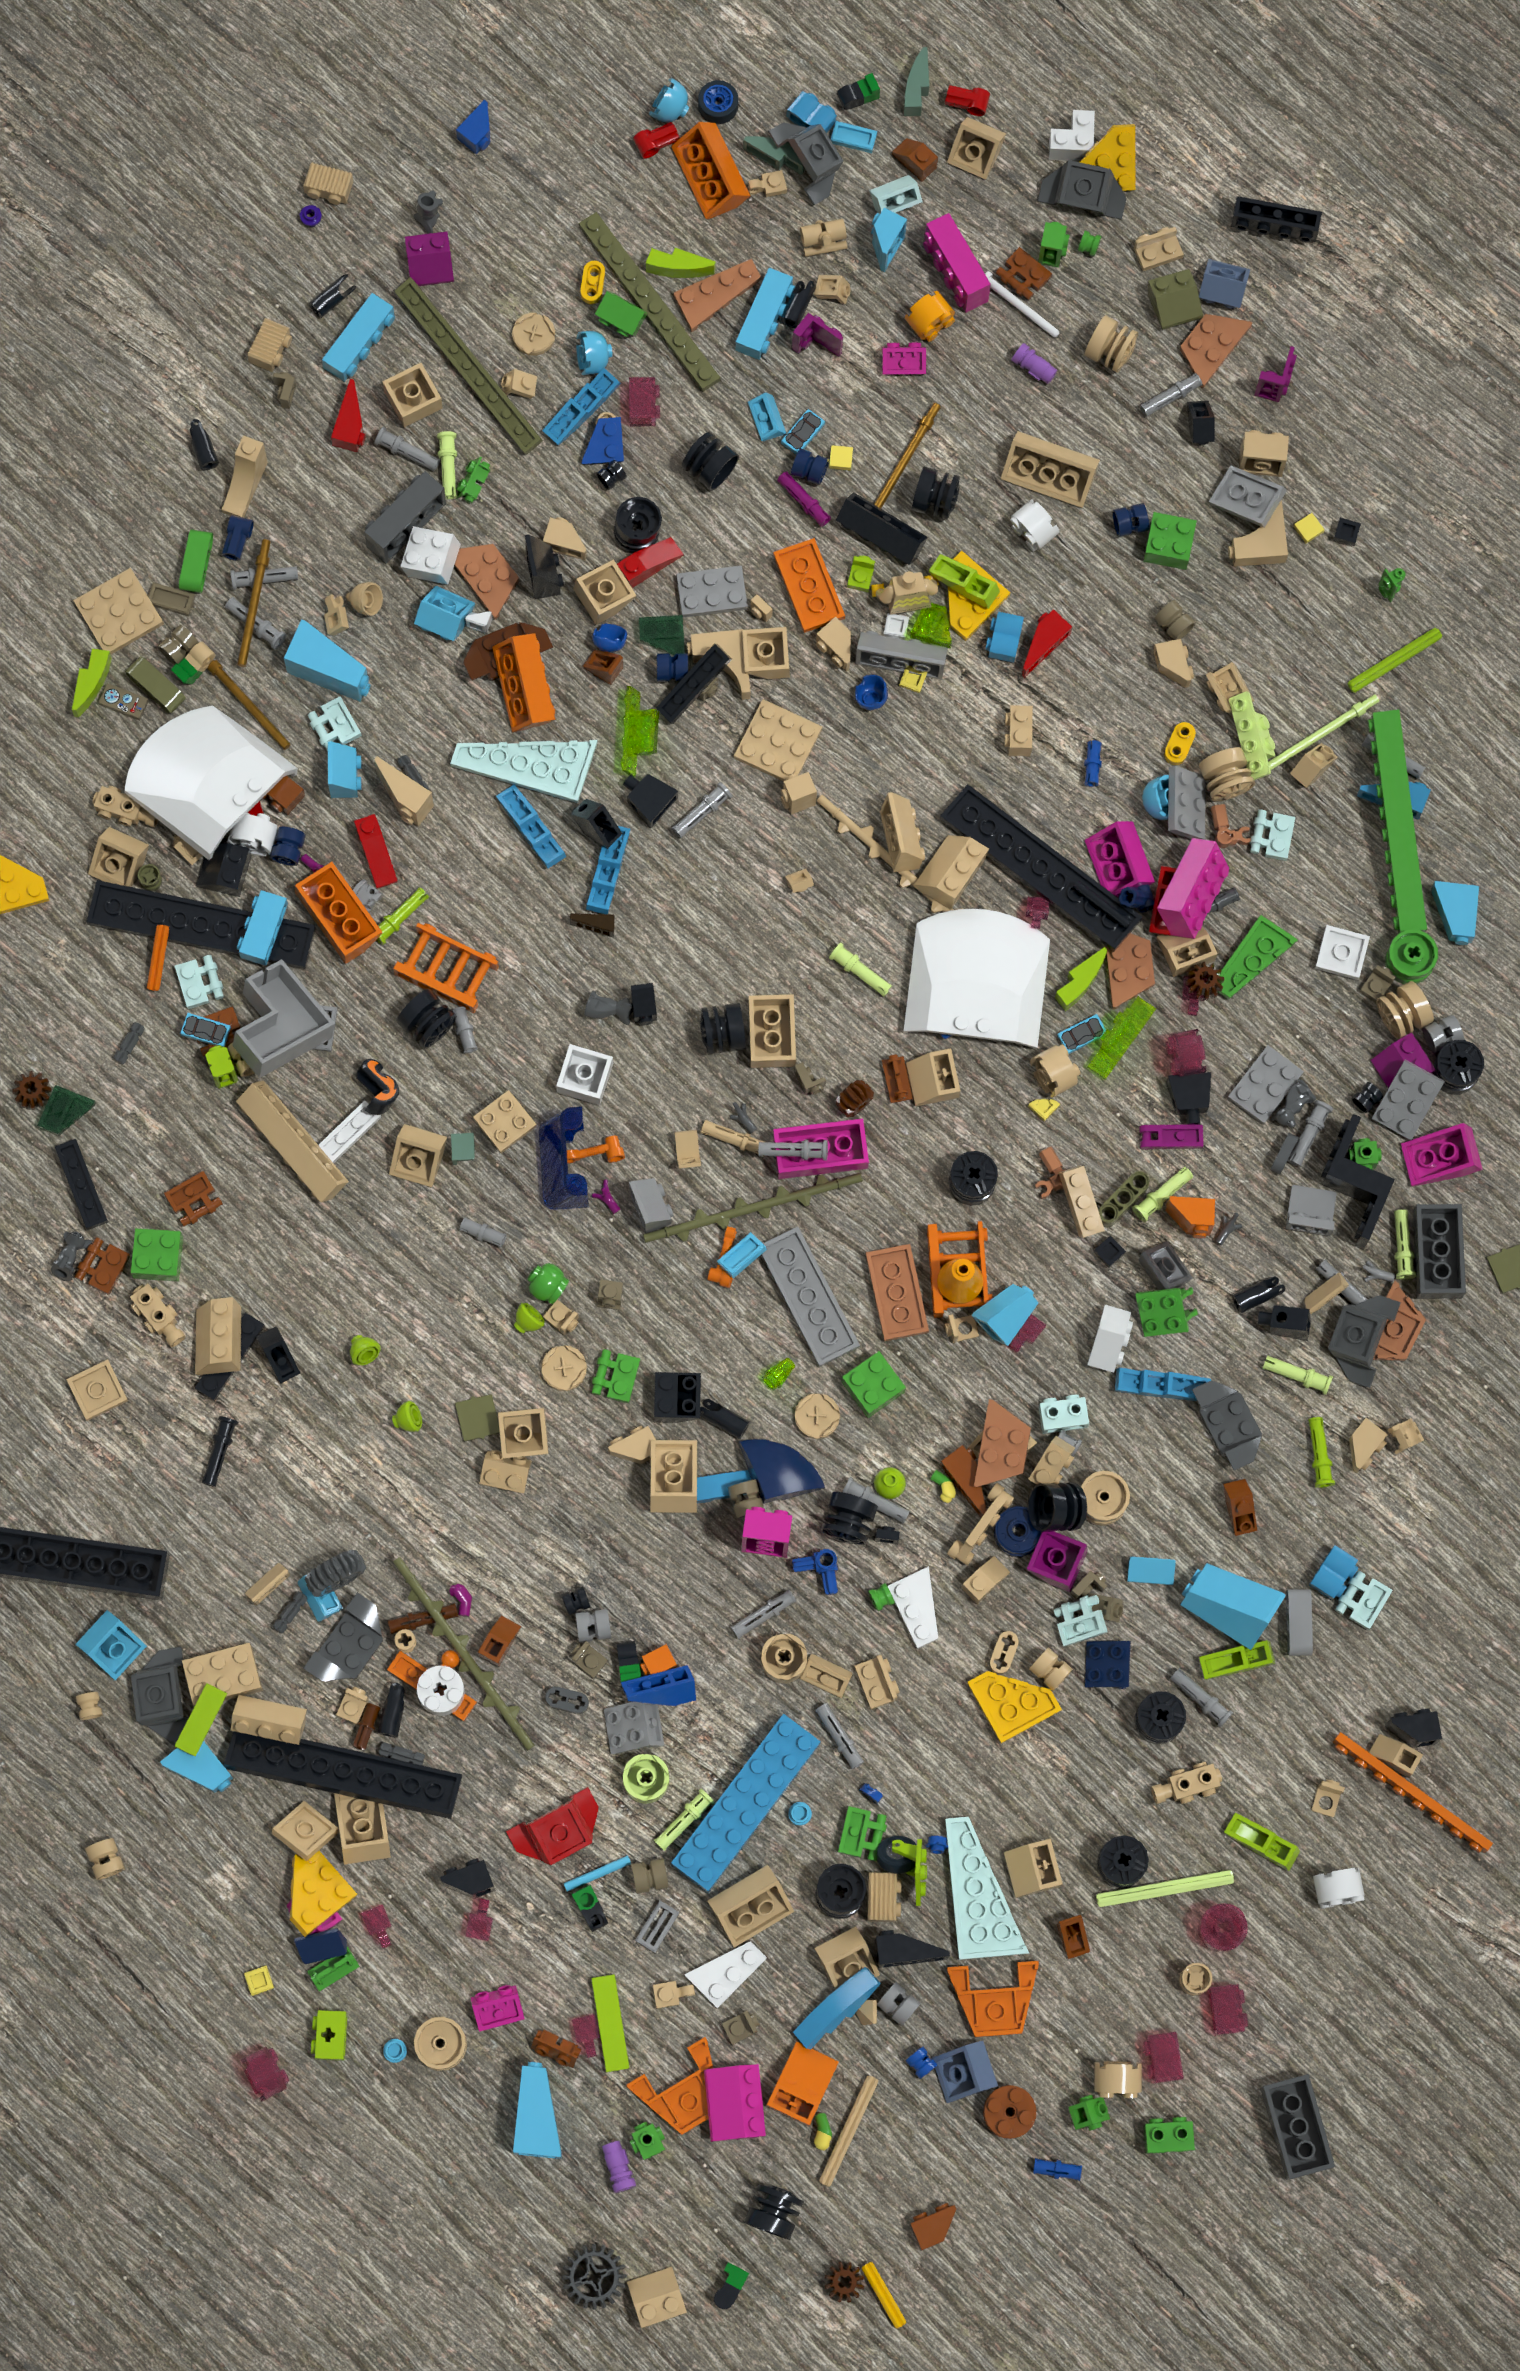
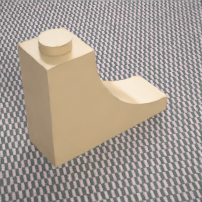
(248, 470)
(1263, 545)
(732, 644)

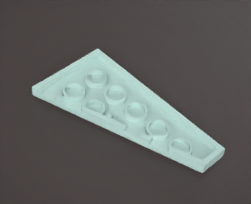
(538, 765)
(980, 1909)

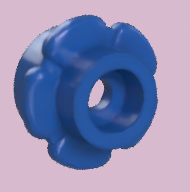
(937, 1844)

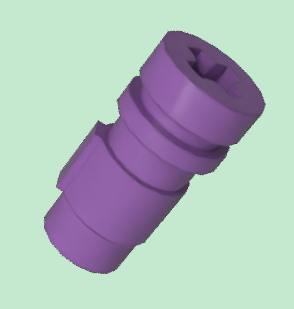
(1037, 366)
(617, 2161)

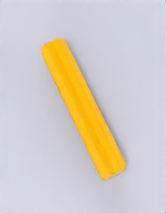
(884, 2295)

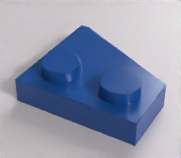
(605, 442)

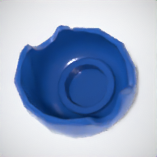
(609, 638)
(871, 692)

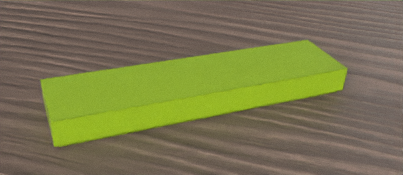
(610, 2023)

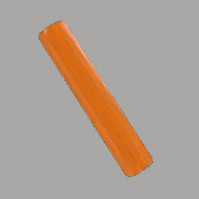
(158, 956)

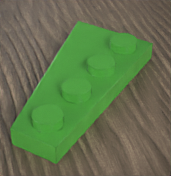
(1255, 953)

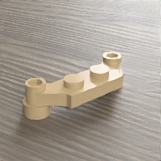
(964, 1551)

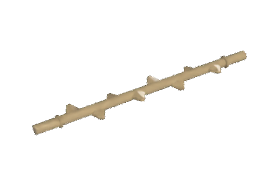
(876, 850)

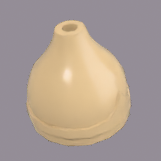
(366, 598)

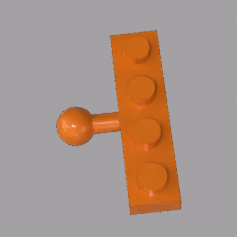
(410, 1671)

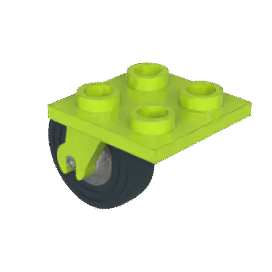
(903, 1855)

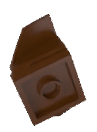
(480, 657)

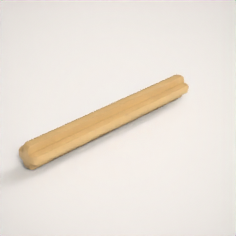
(848, 2131)

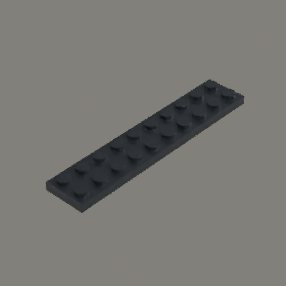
(1037, 865)
(191, 922)
(346, 1773)

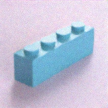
(764, 313)
(358, 337)

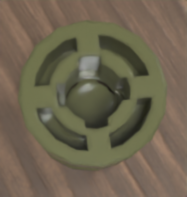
(148, 873)

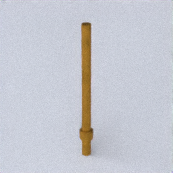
(925, 424)
(262, 562)
(217, 669)

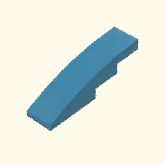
(580, 408)
(531, 826)
(607, 874)
(1158, 1384)
(715, 1486)
(838, 2005)

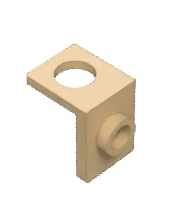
(687, 1149)
(952, 1330)
(1333, 1791)

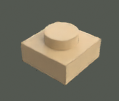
(760, 608)
(799, 881)

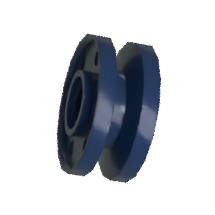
(1007, 1541)

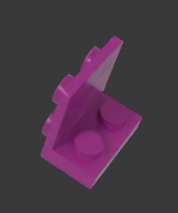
(814, 328)
(1271, 385)

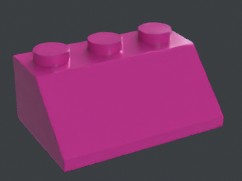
(1119, 857)
(734, 2103)

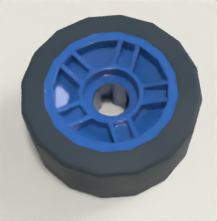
(727, 97)

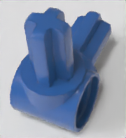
(827, 1572)

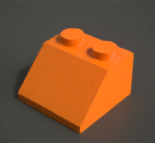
(1192, 1214)

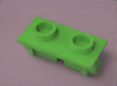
(475, 472)
(1391, 583)
(333, 1970)

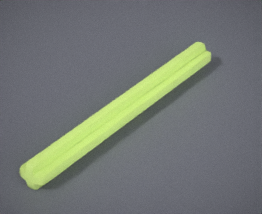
(1165, 1888)

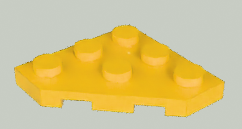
(1116, 153)
(965, 614)
(19, 887)
(1012, 1704)
(316, 1892)

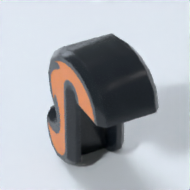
(379, 1084)

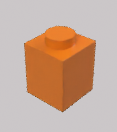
(658, 1661)

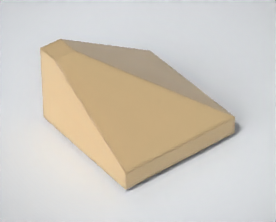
(868, 2012)

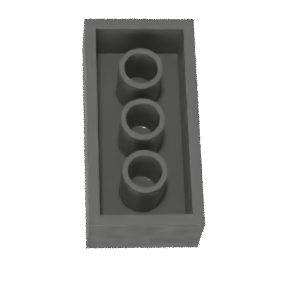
(411, 508)
(1439, 1251)
(1297, 2127)

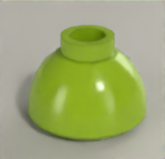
(528, 1318)
(364, 1350)
(408, 1417)
(889, 1483)

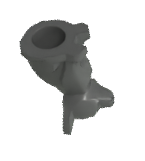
(427, 210)
(604, 1007)
(1295, 1099)
(63, 1266)

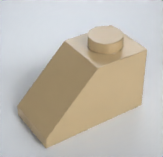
(564, 538)
(985, 1579)

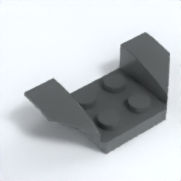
(814, 152)
(1084, 188)
(1359, 1335)
(1229, 1422)
(349, 1644)
(158, 1694)

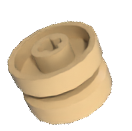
(1114, 1488)
(426, 2046)

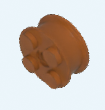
(995, 2112)

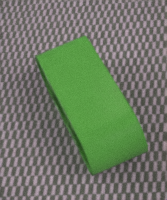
(196, 561)

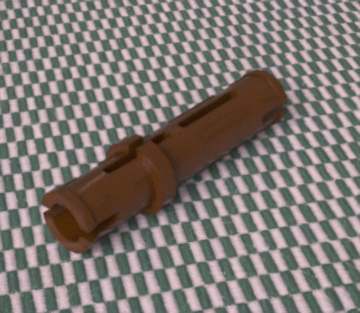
(395, 1624)

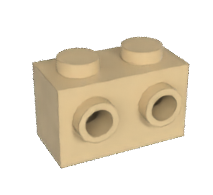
(1020, 730)
(798, 793)
(1052, 1462)

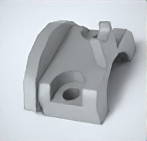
(363, 891)

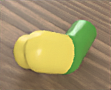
(946, 1484)
(824, 2132)

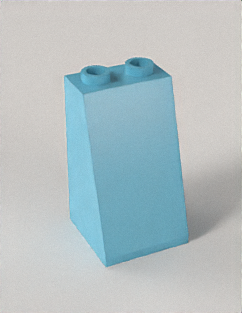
(325, 664)
(1231, 1603)
(536, 2122)

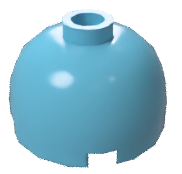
(670, 102)
(592, 352)
(1156, 797)

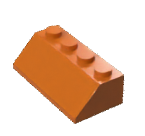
(710, 170)
(523, 682)
(338, 912)

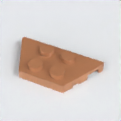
(1212, 343)
(487, 575)
(1129, 969)
(1401, 1334)
(1002, 1446)

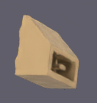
(1184, 952)
(933, 1078)
(1033, 1868)

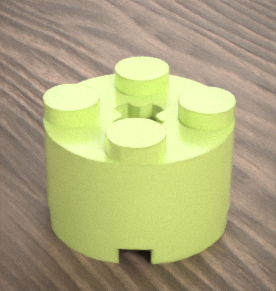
(646, 1765)

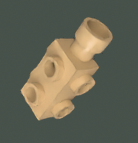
(116, 808)
(153, 1308)
(1195, 1784)

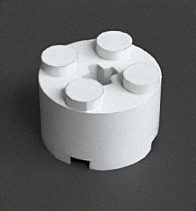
(1034, 524)
(254, 833)
(452, 1696)
(1339, 1888)

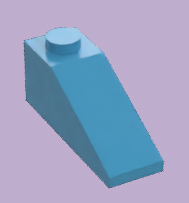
(1418, 793)

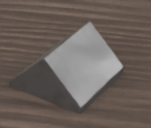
(1164, 1267)

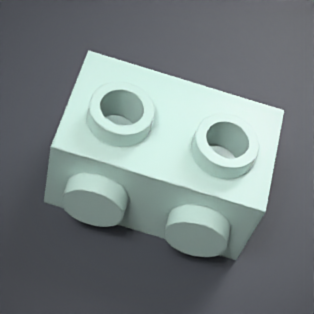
(896, 195)
(1063, 1414)

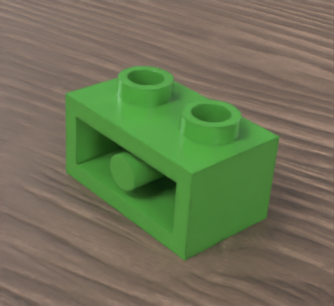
(1053, 244)
(621, 314)
(1169, 2137)

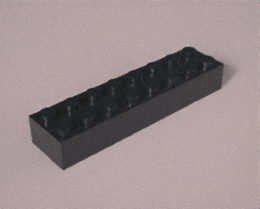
(83, 1564)

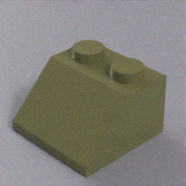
(1175, 299)

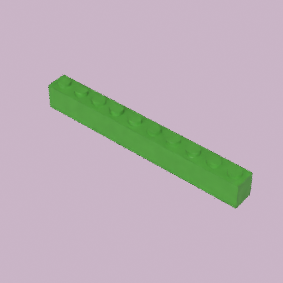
(1398, 821)

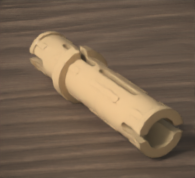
(730, 1136)

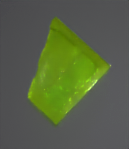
(932, 626)

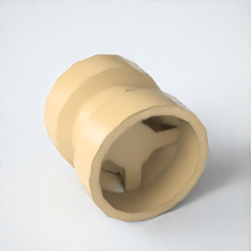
(89, 1706)

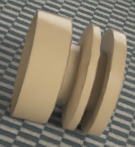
(1111, 344)
(1226, 774)
(1405, 1010)

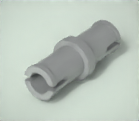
(464, 1030)
(482, 1232)

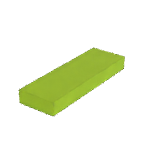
(201, 1719)

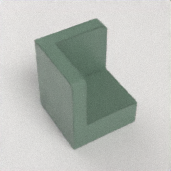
(462, 1147)

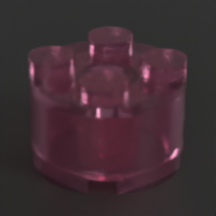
(1186, 1053)
(1235, 1924)
(264, 2073)

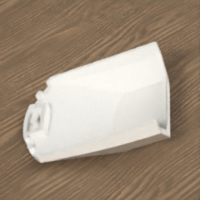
(203, 775)
(977, 977)

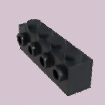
(1276, 219)
(881, 529)

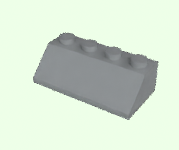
(897, 654)

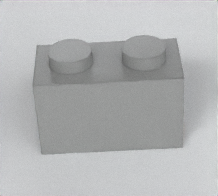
(650, 1205)

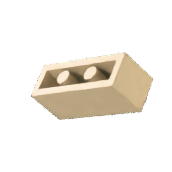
(1081, 1201)
(268, 1719)

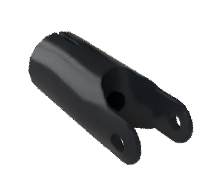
(330, 297)
(798, 304)
(203, 446)
(1257, 1294)
(724, 1418)
(392, 1712)

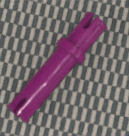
(810, 505)

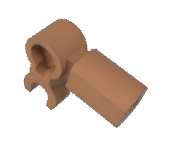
(1225, 836)
(1054, 1166)

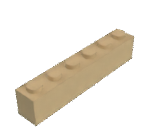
(292, 1141)

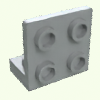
(1311, 1210)
(633, 1727)

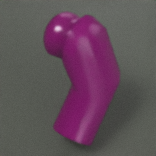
(464, 1597)

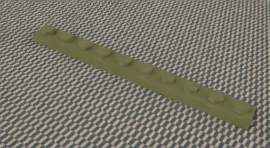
(649, 300)
(468, 365)

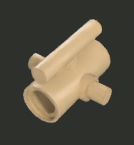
(824, 237)

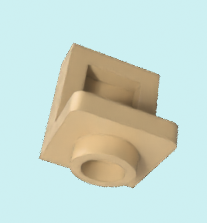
(519, 383)

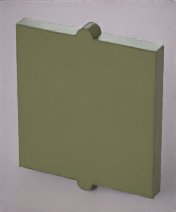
(1506, 1268)
(477, 1417)

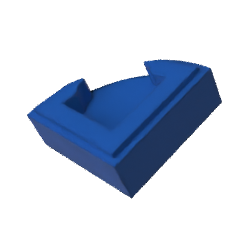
(871, 1793)

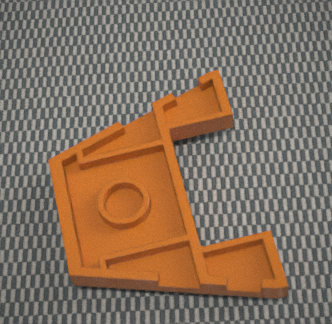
(995, 2010)
(686, 2101)

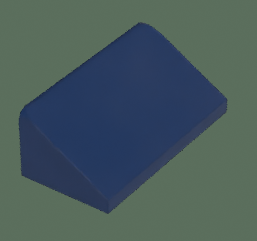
(321, 1946)

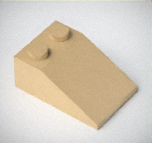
(408, 796)
(673, 1476)
(361, 1829)

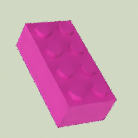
(956, 263)
(1193, 888)
(845, 1148)
(766, 1532)

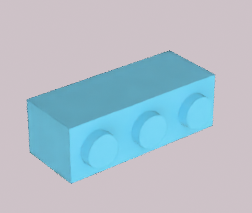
(262, 927)

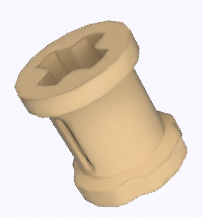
(411, 1644)

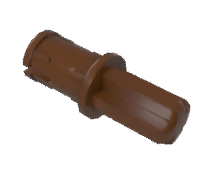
(366, 1726)

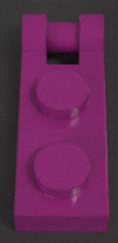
(1172, 1137)

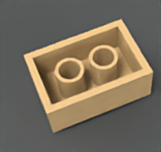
(772, 1031)
(229, 1670)

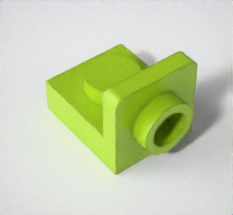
(861, 573)

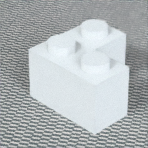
(1073, 143)
(1111, 1335)

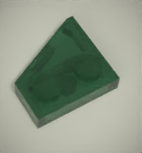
(663, 633)
(64, 1110)

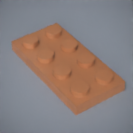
(897, 1292)

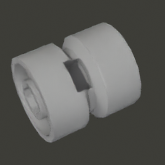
(1436, 1037)
(601, 1622)
(904, 2010)

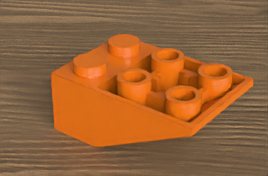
(802, 2084)

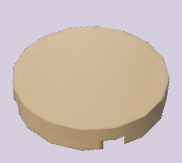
(533, 334)
(564, 1368)
(817, 1416)

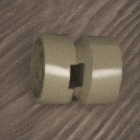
(1172, 618)
(178, 645)
(736, 1494)
(649, 1876)

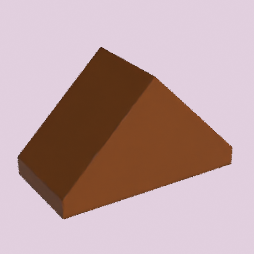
(604, 665)
(1073, 1936)

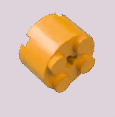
(930, 316)

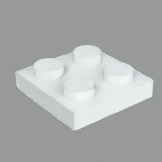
(1342, 952)

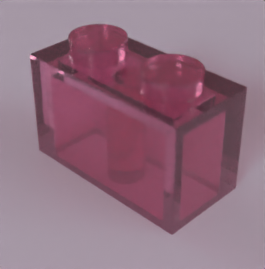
(642, 401)
(1227, 2010)
(1164, 2058)

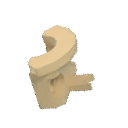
(1406, 1434)

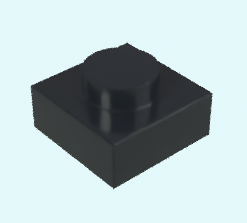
(1347, 531)
(1109, 1251)
(887, 1535)

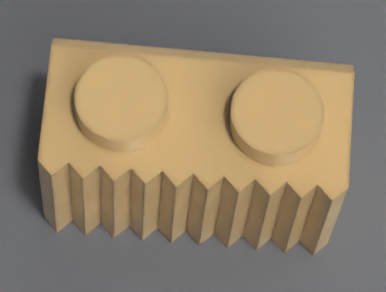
(328, 183)
(269, 345)
(883, 1897)

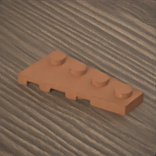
(709, 295)

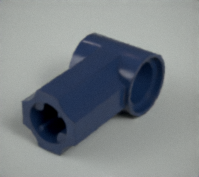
(238, 532)
(1138, 897)

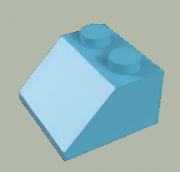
(888, 235)
(443, 613)
(343, 771)
(111, 1645)

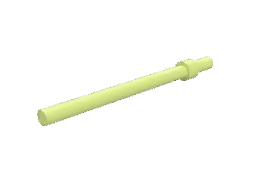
(1356, 711)

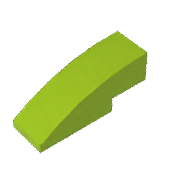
(679, 264)
(965, 580)
(91, 680)
(1080, 980)
(1237, 1660)
(1262, 1841)

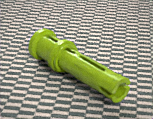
(392, 922)
(1321, 1462)

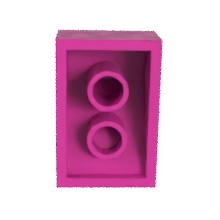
(1442, 1155)

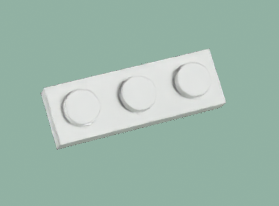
(348, 1132)

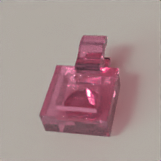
(1037, 909)
(1193, 1004)
(1029, 1332)
(377, 1923)
(480, 1925)
(586, 2031)

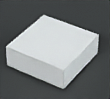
(896, 625)

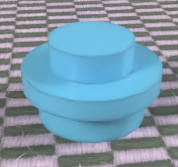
(800, 1813)
(395, 2050)

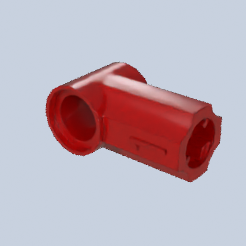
(973, 100)
(652, 141)

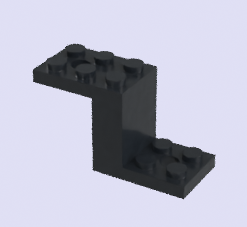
(1356, 1181)

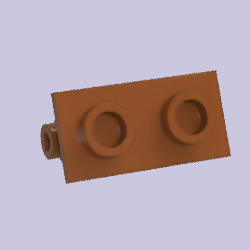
(897, 1079)
(545, 2045)

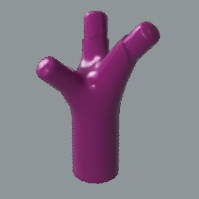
(308, 861)
(607, 1198)

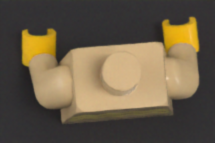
(907, 592)

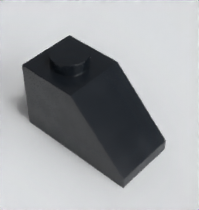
(1201, 422)
(643, 1003)
(278, 1354)

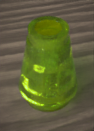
(777, 1374)

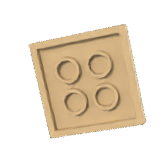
(118, 612)
(777, 741)

